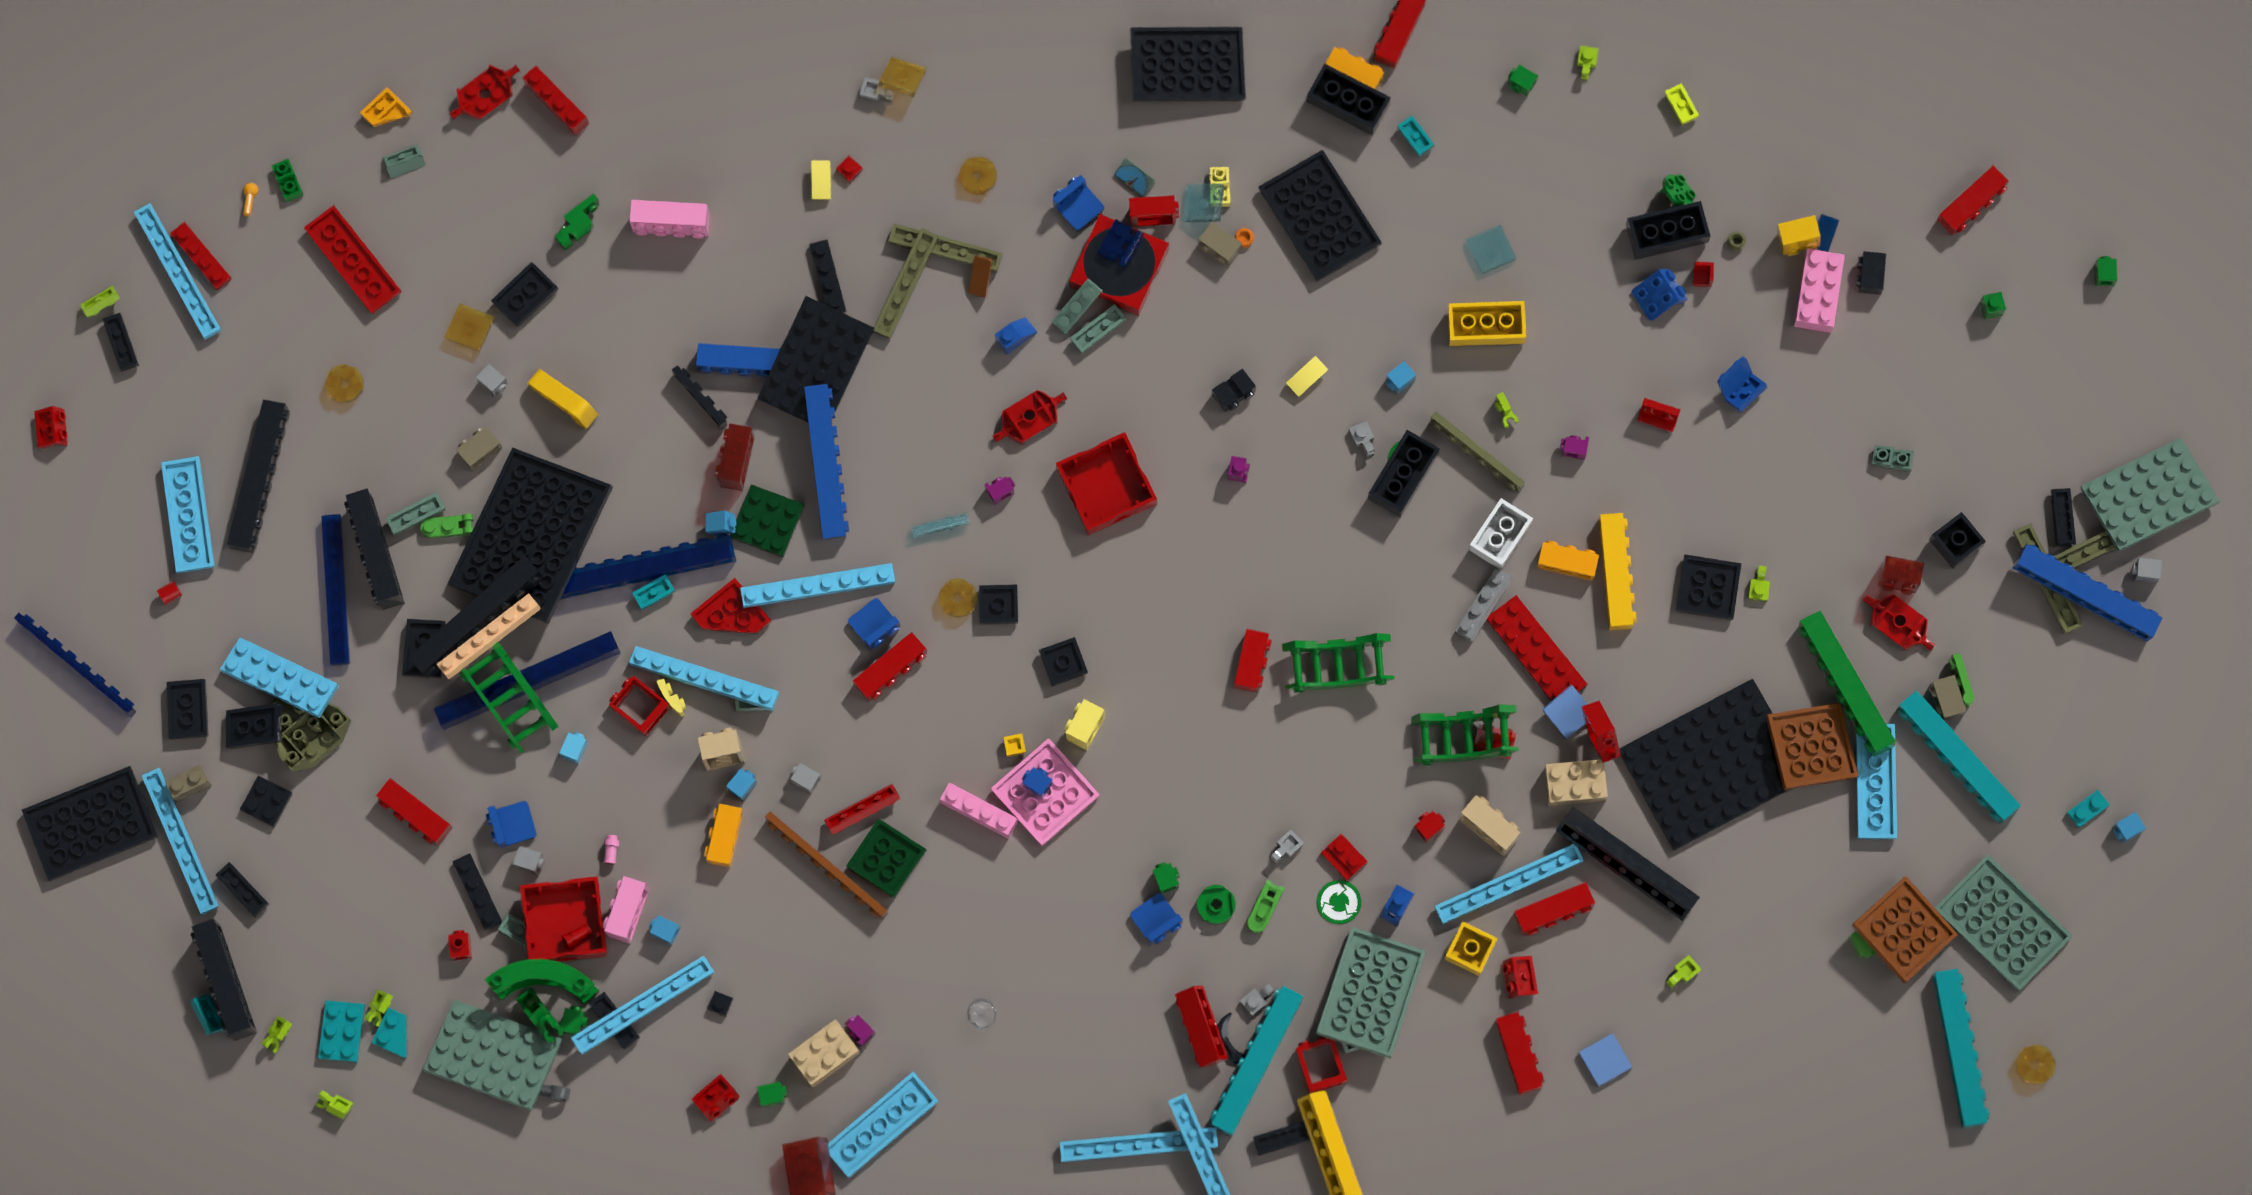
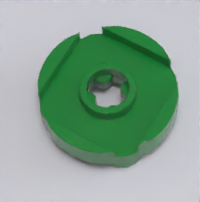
(1207, 897)

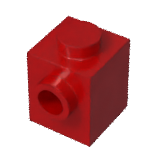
(1429, 825)
(460, 945)

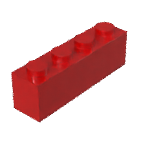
(1399, 31)
(555, 100)
(1972, 200)
(890, 666)
(413, 811)
(1554, 908)
(1201, 1026)
(1519, 1054)

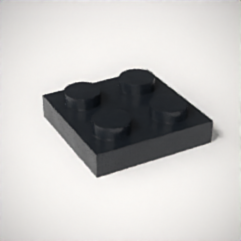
(998, 604)
(1063, 661)
(266, 801)

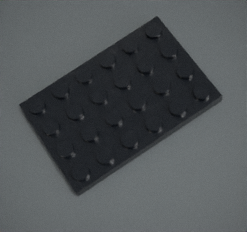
(1187, 64)
(1319, 215)
(818, 350)
(89, 823)

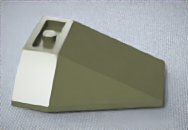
(309, 738)

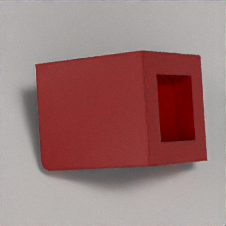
(1703, 274)

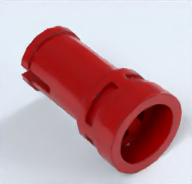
(571, 938)

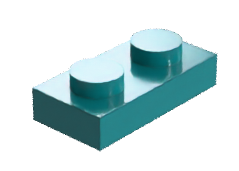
(1415, 136)
(653, 592)
(2088, 809)
(207, 1014)

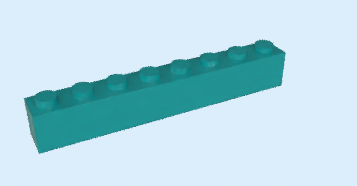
(1958, 757)
(1960, 1048)
(1257, 1060)

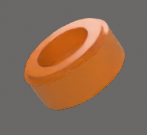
(1245, 236)

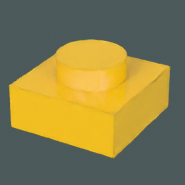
(1014, 745)

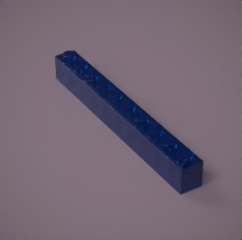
(650, 565)
(537, 676)

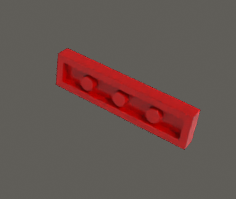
(200, 256)
(862, 809)

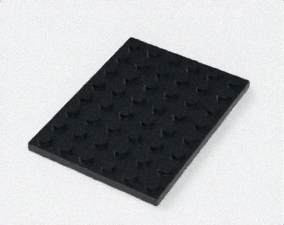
(533, 513)
(1707, 765)

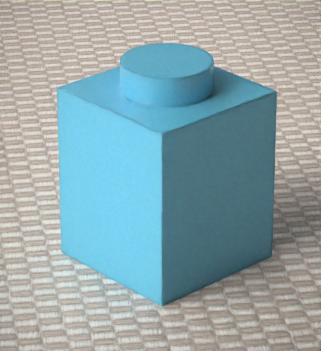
(574, 747)

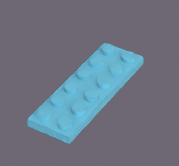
(188, 514)
(279, 677)
(1876, 792)
(881, 1124)

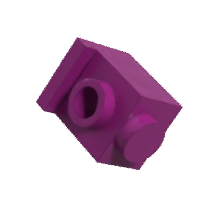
(1574, 447)
(1238, 469)
(1000, 489)
(859, 1030)

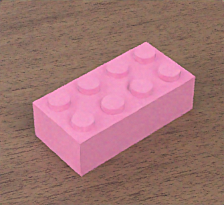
(669, 218)
(1819, 290)

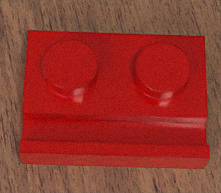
(1344, 857)

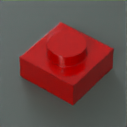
(849, 169)

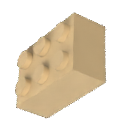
(721, 749)
(1575, 782)
(1490, 825)
(824, 1053)

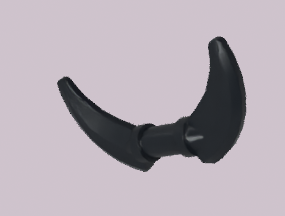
(1235, 1056)

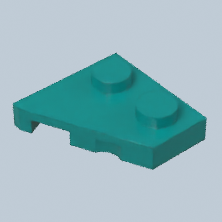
(392, 1033)

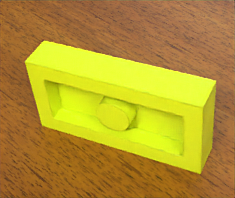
(1681, 104)

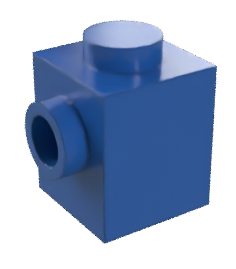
(1037, 781)

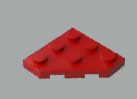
(726, 612)

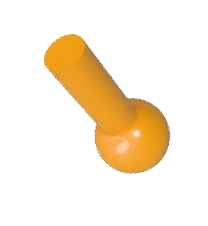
(250, 191)

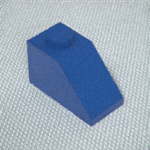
(1015, 334)

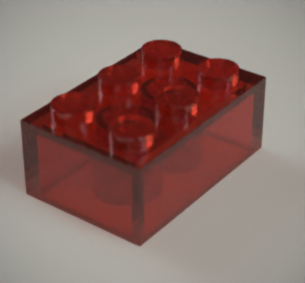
(735, 456)
(809, 1167)

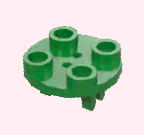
(1677, 190)

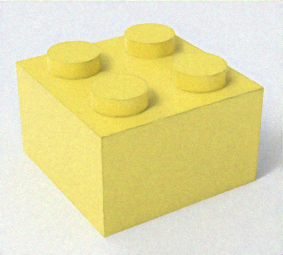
(1085, 724)

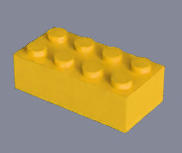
(1486, 323)

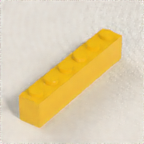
(1616, 572)
(1328, 1144)

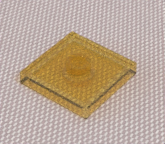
(902, 76)
(469, 327)

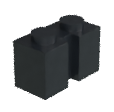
(1872, 272)
(1234, 390)

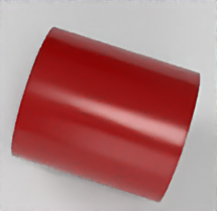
(169, 592)

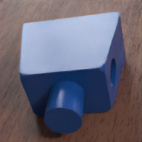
(1397, 905)

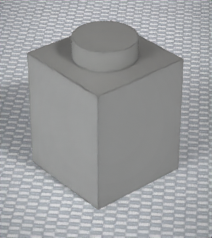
(492, 380)
(2147, 570)
(805, 778)
(528, 860)

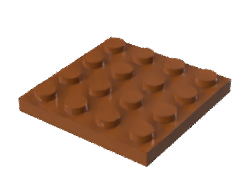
(1812, 746)
(1904, 929)

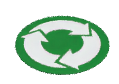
(1339, 902)

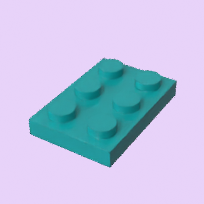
(341, 1031)

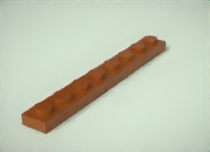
(831, 871)

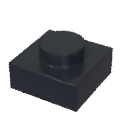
(720, 1003)

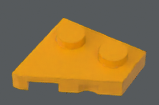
(385, 109)

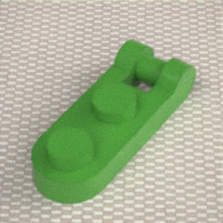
(447, 526)
(1956, 663)
(1264, 907)

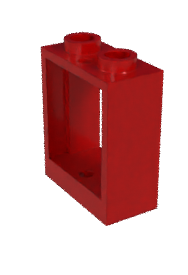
(1153, 211)
(652, 719)
(1601, 731)
(1323, 1084)

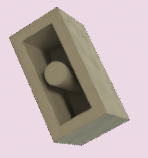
(1219, 244)
(478, 448)
(1947, 698)
(188, 783)

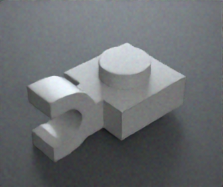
(872, 91)
(1362, 436)
(1288, 845)
(1255, 1001)

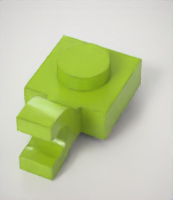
(1587, 58)
(1502, 405)
(1759, 587)
(1685, 970)
(378, 1005)
(277, 1031)
(335, 1105)

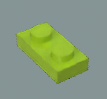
(103, 299)

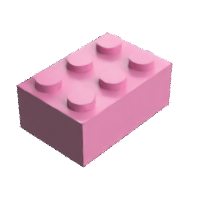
(626, 909)

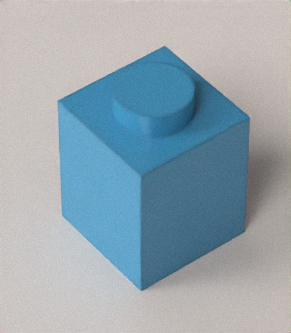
(1400, 377)
(720, 523)
(742, 784)
(2128, 827)
(664, 929)

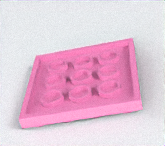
(1061, 803)

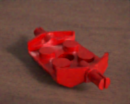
(493, 80)
(1021, 429)
(1907, 635)

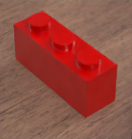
(1252, 660)

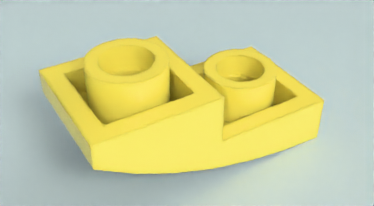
(1220, 175)
(820, 179)
(1307, 376)
(675, 703)

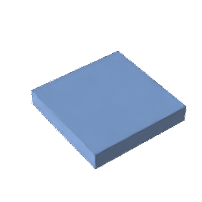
(1566, 711)
(1605, 1060)

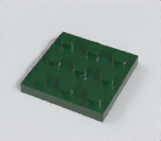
(767, 520)
(886, 858)

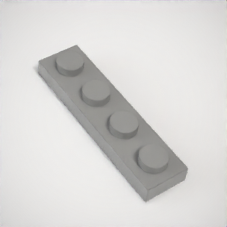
(1483, 604)

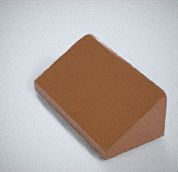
(980, 276)

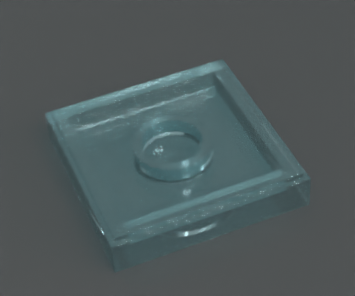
(1203, 203)
(1491, 249)

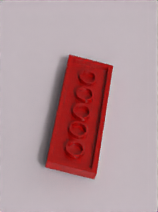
(352, 259)
(1535, 648)

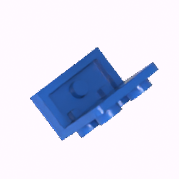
(1077, 203)
(1659, 293)
(1740, 385)
(874, 623)
(511, 824)
(1156, 919)

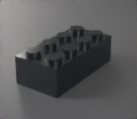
(1348, 99)
(1668, 230)
(1403, 473)

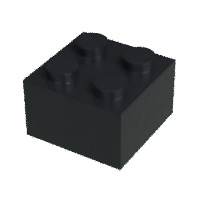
(1957, 540)

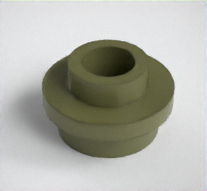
(1736, 235)

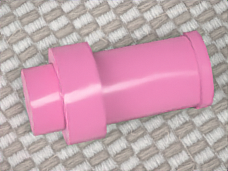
(611, 845)

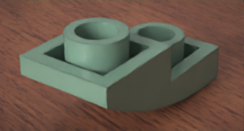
(1893, 458)

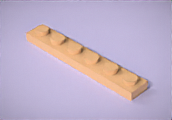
(488, 636)

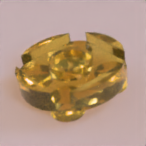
(975, 165)
(343, 394)
(950, 590)
(2038, 1075)

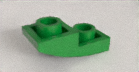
(287, 180)

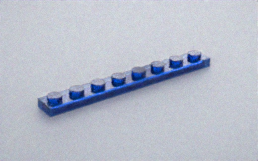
(335, 589)
(83, 669)

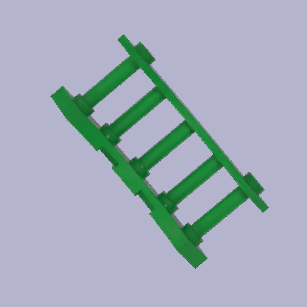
(1337, 646)
(520, 686)
(1467, 719)
(540, 973)

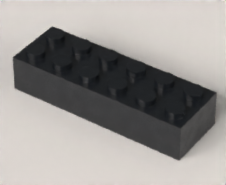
(375, 555)
(224, 980)

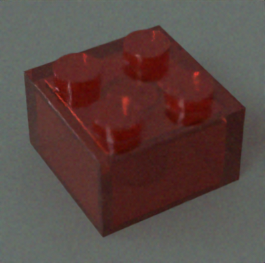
(1900, 575)

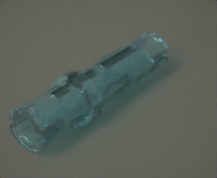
(940, 525)

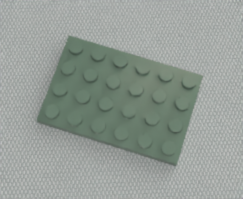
(2149, 494)
(2003, 922)
(1370, 992)
(492, 1055)

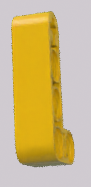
(563, 398)

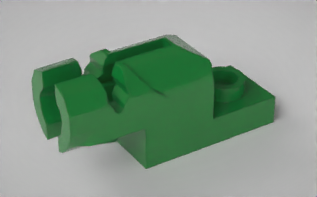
(578, 222)
(539, 1014)

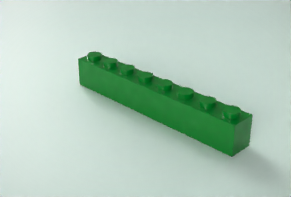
(1846, 683)

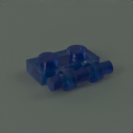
(1116, 238)

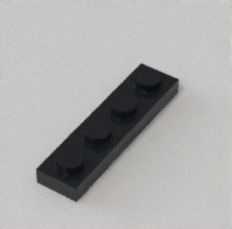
(827, 275)
(695, 391)
(477, 892)

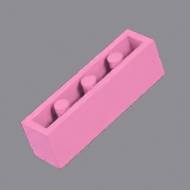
(979, 810)

